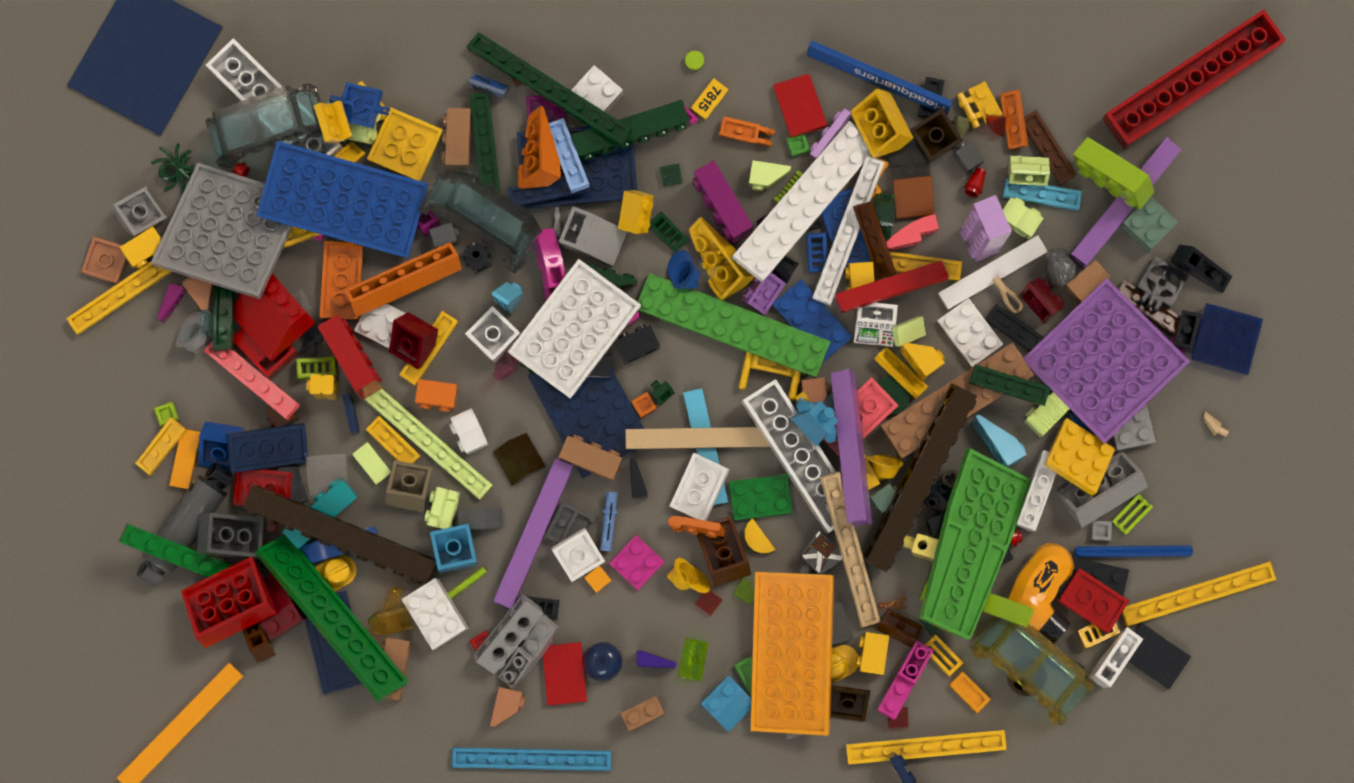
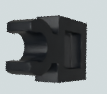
(312, 336)

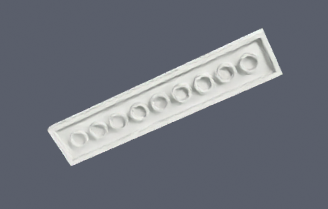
(803, 203)

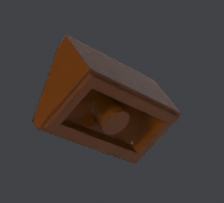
(899, 628)

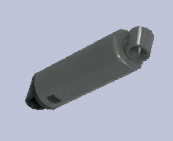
(183, 522)

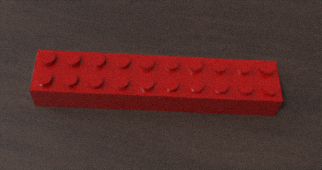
(1194, 79)

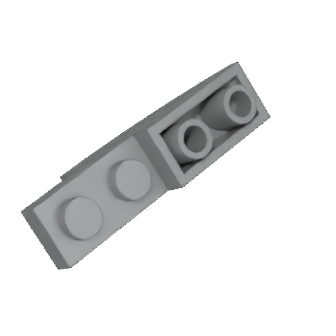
(529, 653)

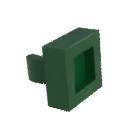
(661, 392)

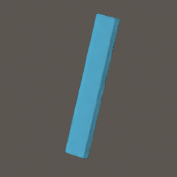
(699, 418)

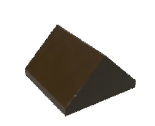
(936, 135)
(518, 458)
(849, 703)

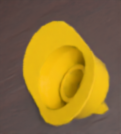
(885, 466)
(338, 571)
(686, 576)
(843, 662)

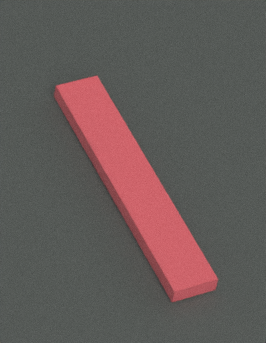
(254, 381)

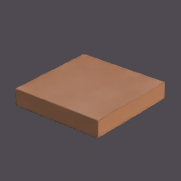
(104, 261)

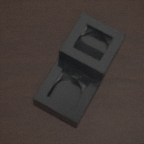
(935, 86)

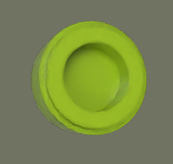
(694, 60)

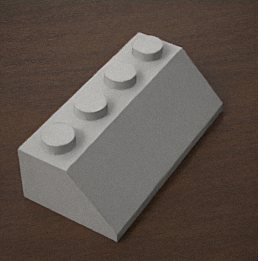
(1118, 485)

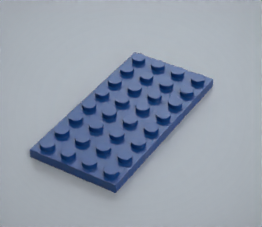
(342, 199)

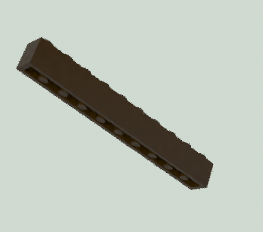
(919, 477)
(339, 533)

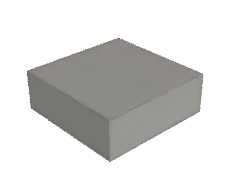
(1101, 530)

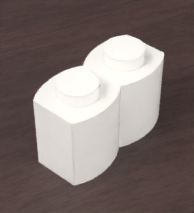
(469, 432)

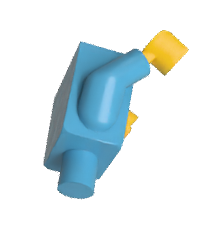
(815, 420)

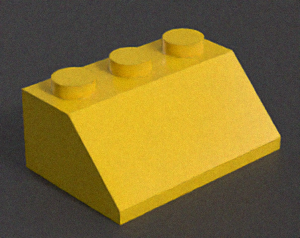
(881, 123)

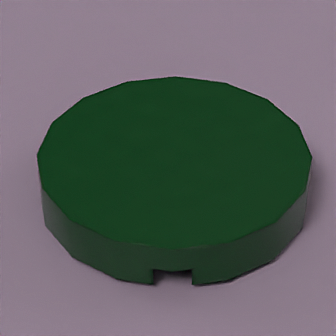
(896, 392)

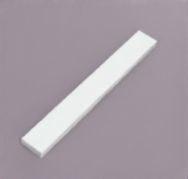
(847, 232)

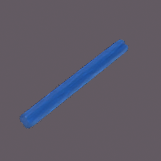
(1133, 551)

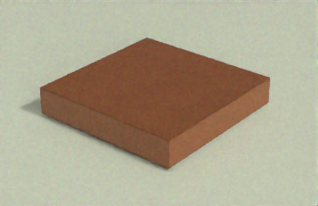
(913, 196)

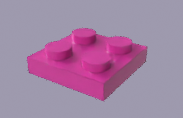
(637, 562)

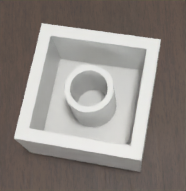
(598, 89)
(493, 334)

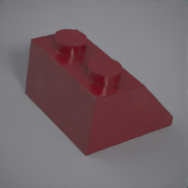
(412, 339)

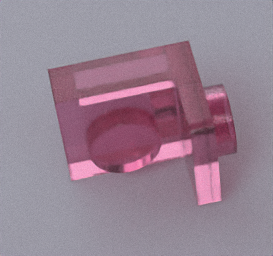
(503, 371)

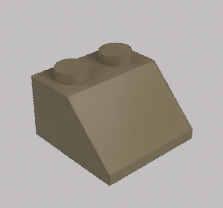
(408, 486)

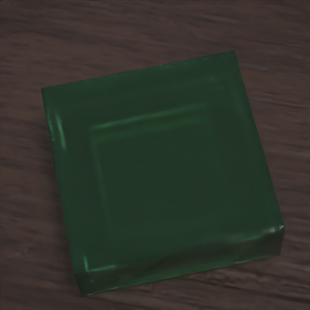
(671, 175)

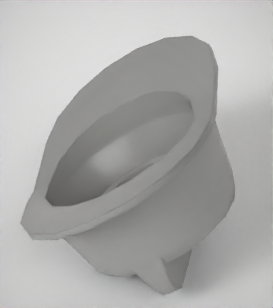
(190, 334)

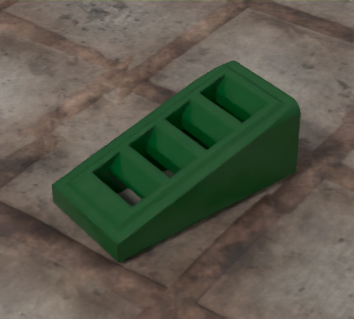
(657, 231)

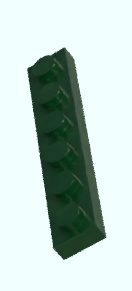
(484, 139)

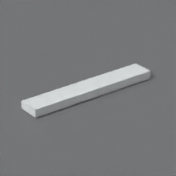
(1000, 267)

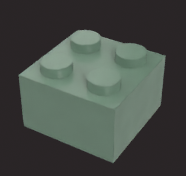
(1148, 224)

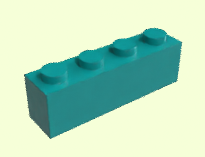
(330, 502)

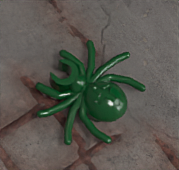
(174, 168)

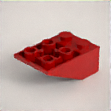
(254, 353)

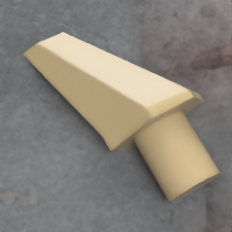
(1214, 425)

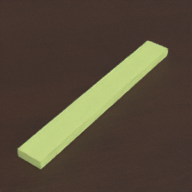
(429, 443)

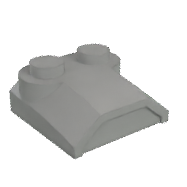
(138, 212)

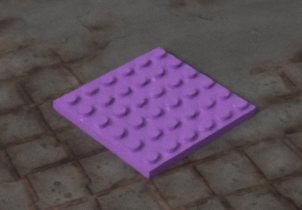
(1105, 361)

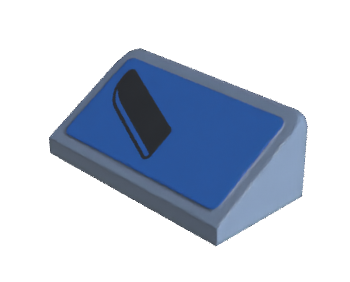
(488, 85)

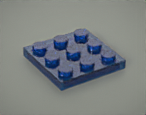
(1226, 339)

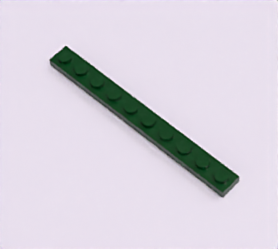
(549, 89)

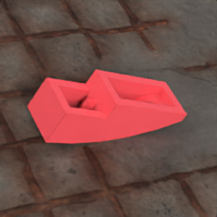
(912, 233)

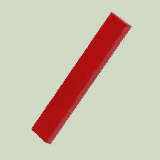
(891, 287)

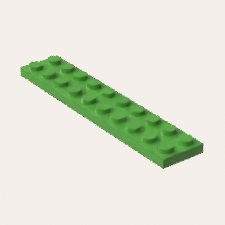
(733, 326)

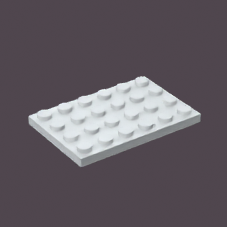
(574, 329)

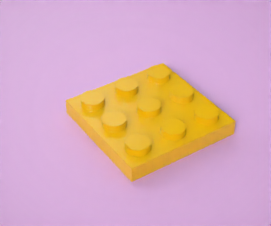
(405, 145)
(1079, 457)

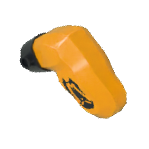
(1038, 585)

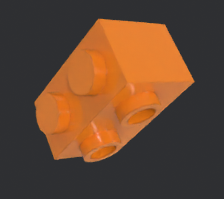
(436, 394)

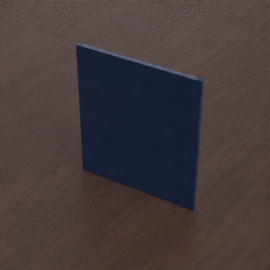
(145, 59)

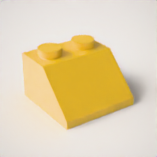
(923, 359)

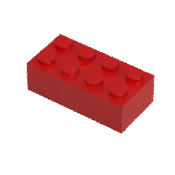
(350, 357)

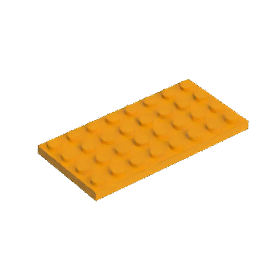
(792, 653)

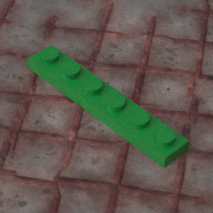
(171, 551)

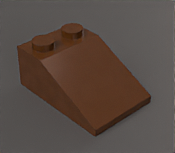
(724, 554)

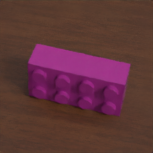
(723, 203)

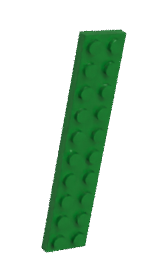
(332, 618)

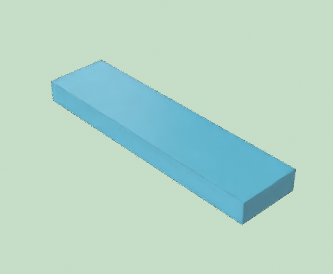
(1044, 195)

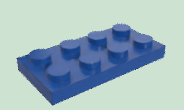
(811, 316)

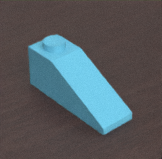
(508, 296)
(1001, 444)

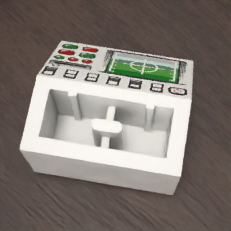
(875, 324)

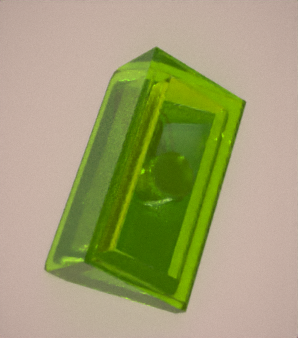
(693, 659)

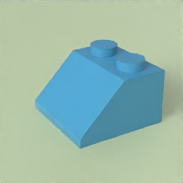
(454, 548)
(728, 703)

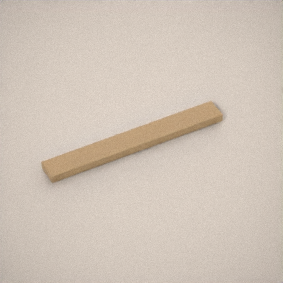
(694, 438)
(850, 551)

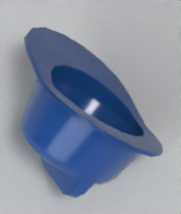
(683, 271)

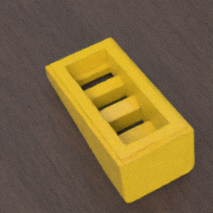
(1084, 640)

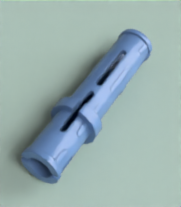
(606, 540)

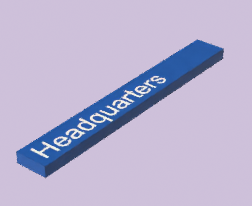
(878, 77)

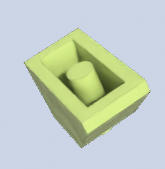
(766, 175)

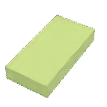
(909, 331)
(372, 463)

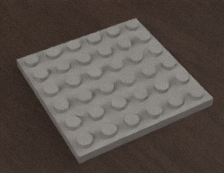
(218, 233)

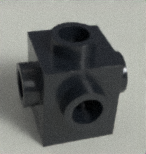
(480, 263)
(938, 497)

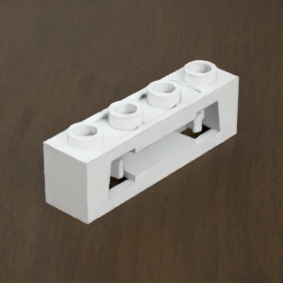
(1037, 495)

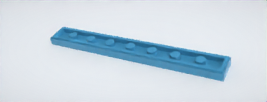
(531, 759)

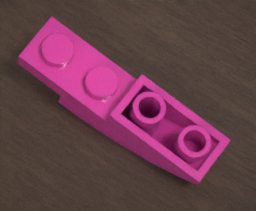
(549, 261)
(905, 680)

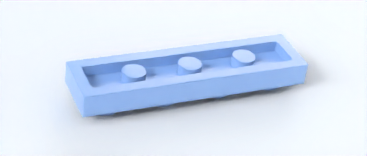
(568, 157)

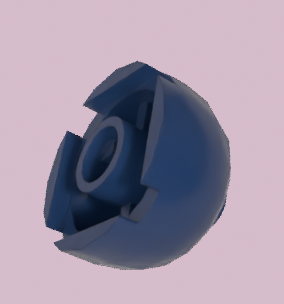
(603, 661)

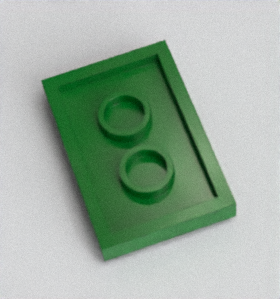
(760, 497)

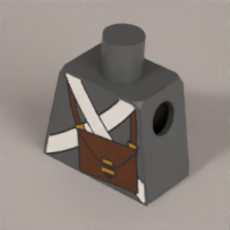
(819, 555)

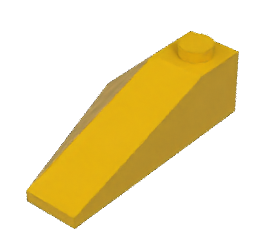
(729, 276)

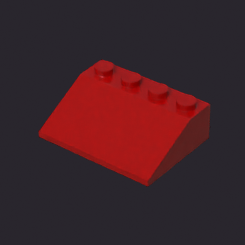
(272, 320)
(228, 602)

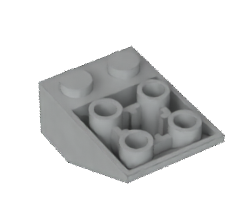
(592, 236)

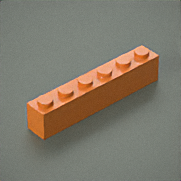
(403, 279)

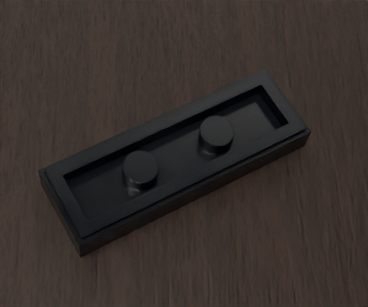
(1014, 328)

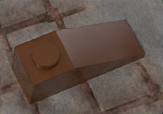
(258, 643)

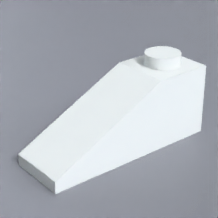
(1115, 658)

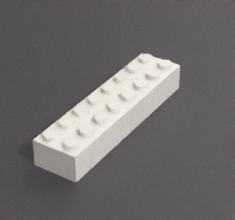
(248, 79)
(794, 450)

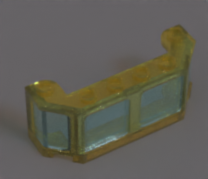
(1035, 665)

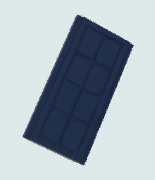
(331, 669)

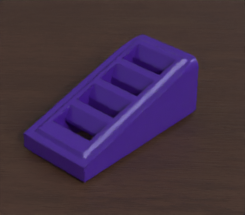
(649, 660)

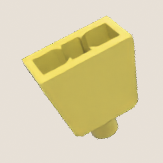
(915, 544)

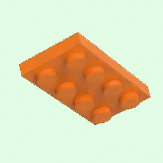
(340, 271)

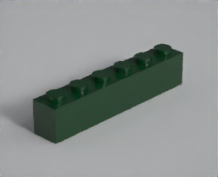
(643, 126)

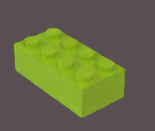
(1113, 173)

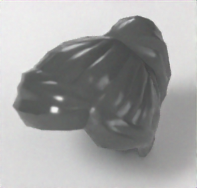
(1059, 267)

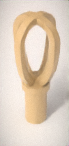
(1003, 290)

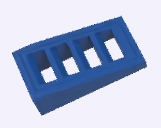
(817, 235)

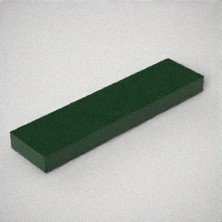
(223, 319)
(1009, 385)

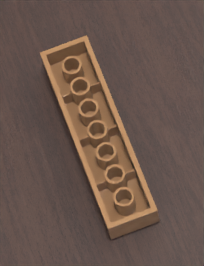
(909, 427)

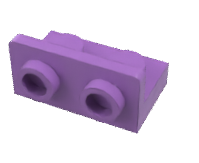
(762, 295)

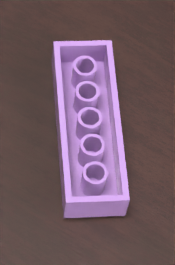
(985, 229)

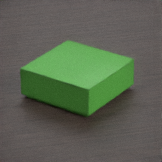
(798, 145)

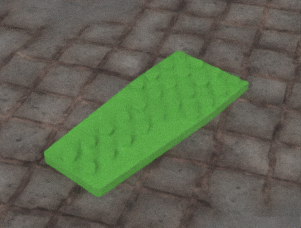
(972, 542)

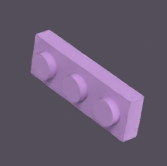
(829, 134)

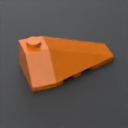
(541, 158)

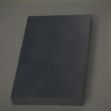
(1158, 657)

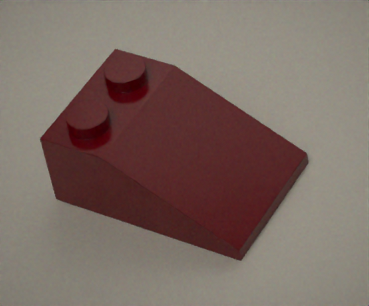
(1042, 300)
(288, 612)

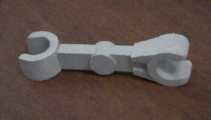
(557, 226)

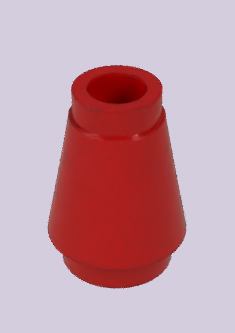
(975, 184)

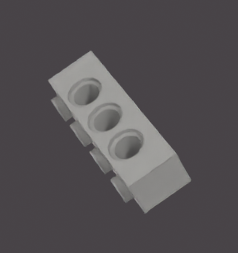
(509, 624)

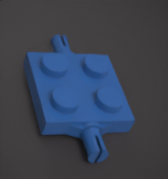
(361, 104)

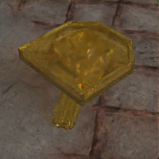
(391, 617)

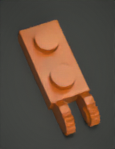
(744, 131)
(696, 526)

